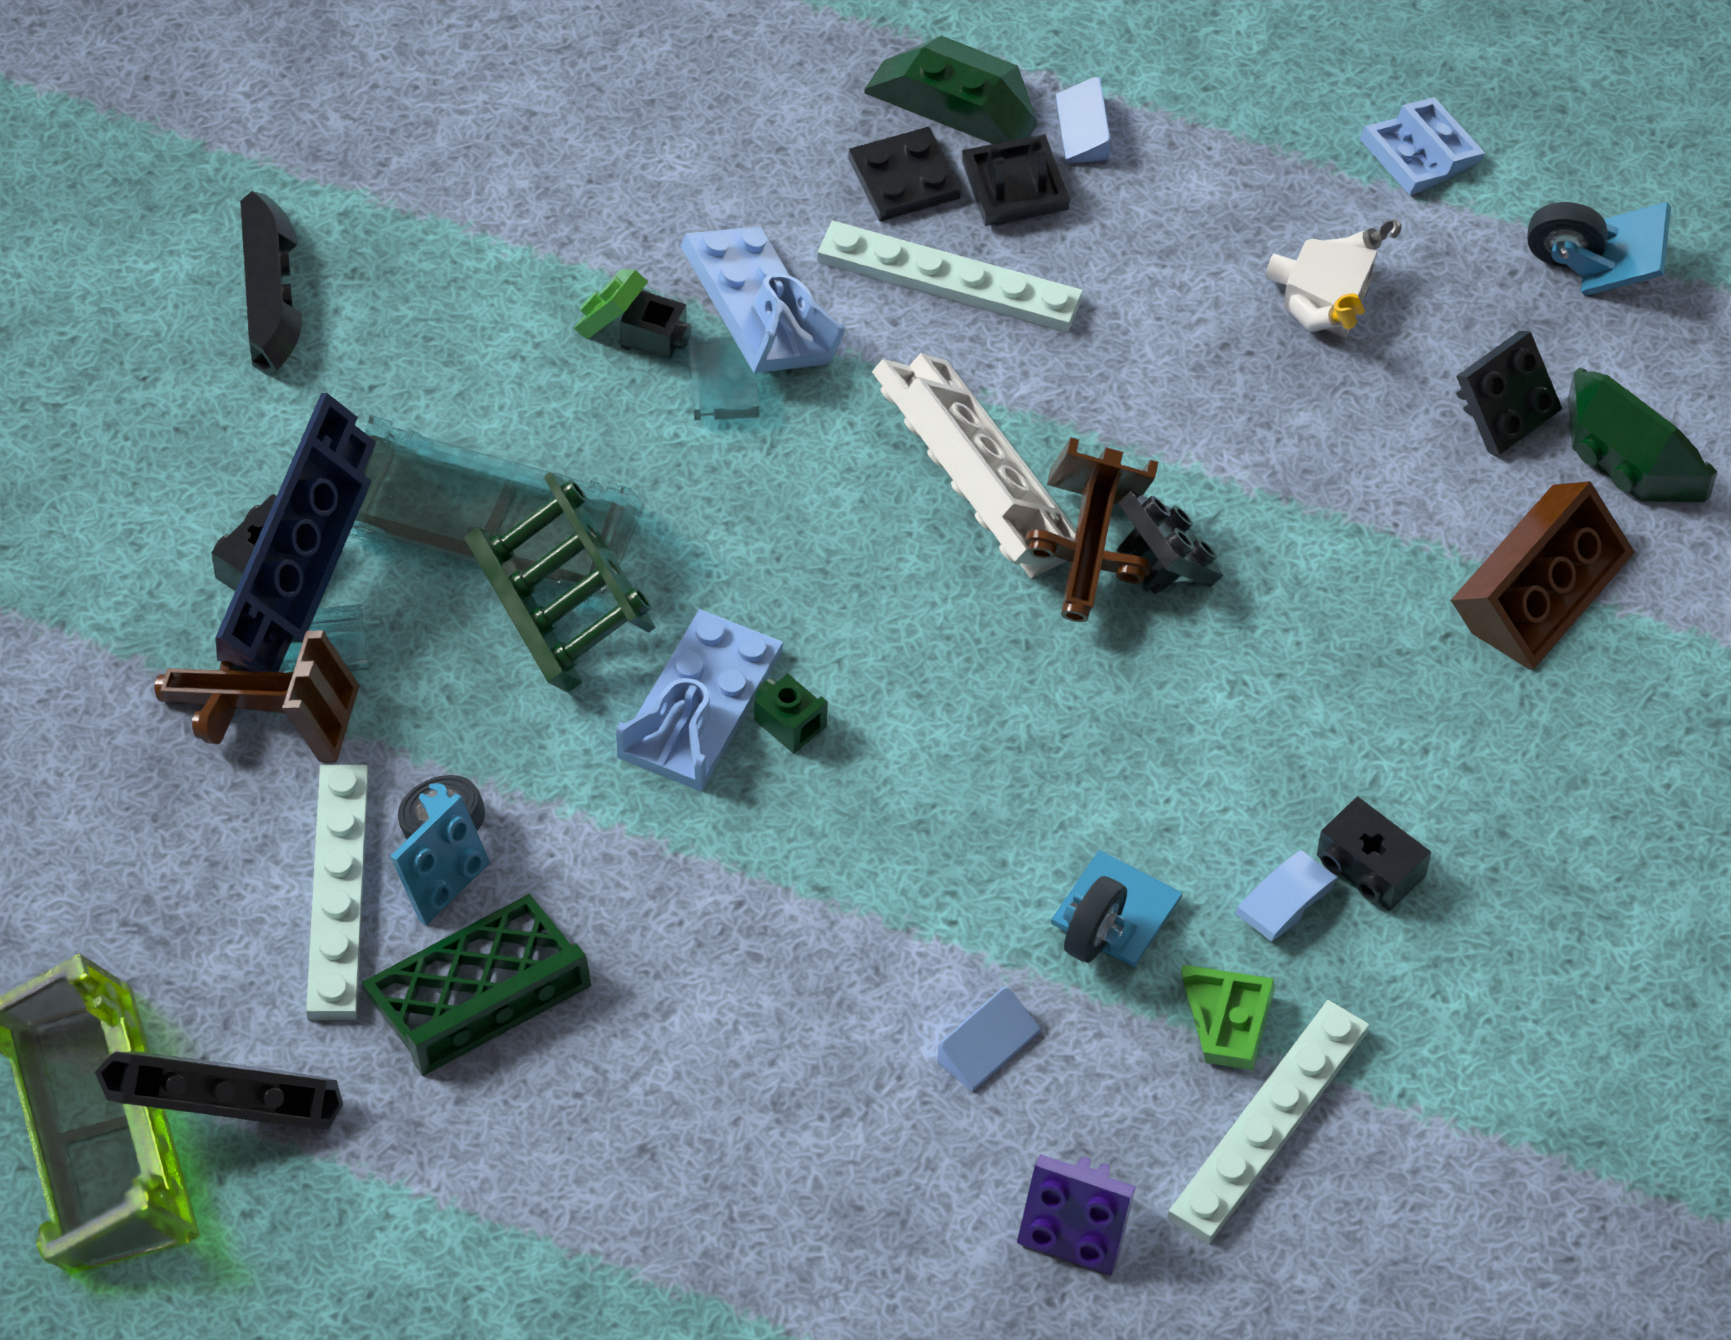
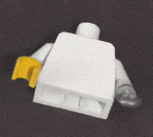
(1330, 278)

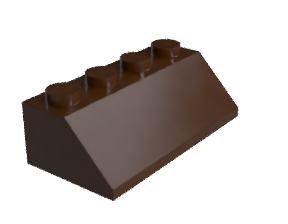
(1544, 573)

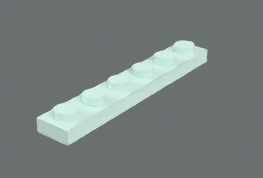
(949, 276)
(337, 893)
(1267, 1122)

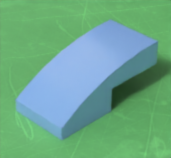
(1285, 894)

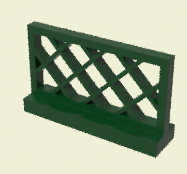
(495, 1005)

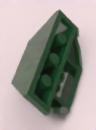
(957, 89)
(1634, 443)

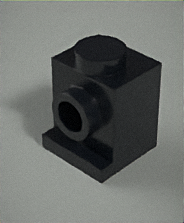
(655, 325)

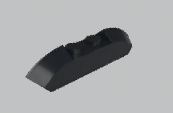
(270, 312)
(220, 1089)

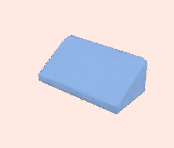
(1083, 123)
(987, 1039)

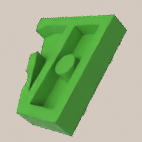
(610, 302)
(1228, 1013)

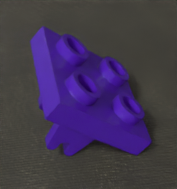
(1076, 1213)

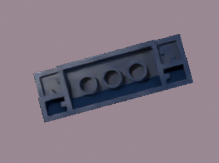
(298, 541)

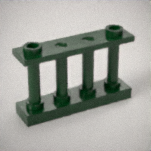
(516, 587)

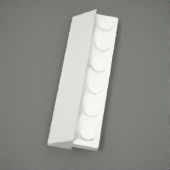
(975, 456)

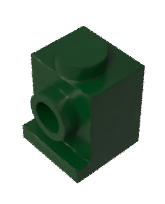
(789, 712)

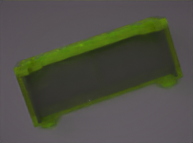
(101, 1163)

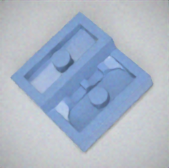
(1422, 146)

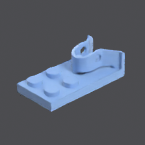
(760, 302)
(698, 700)

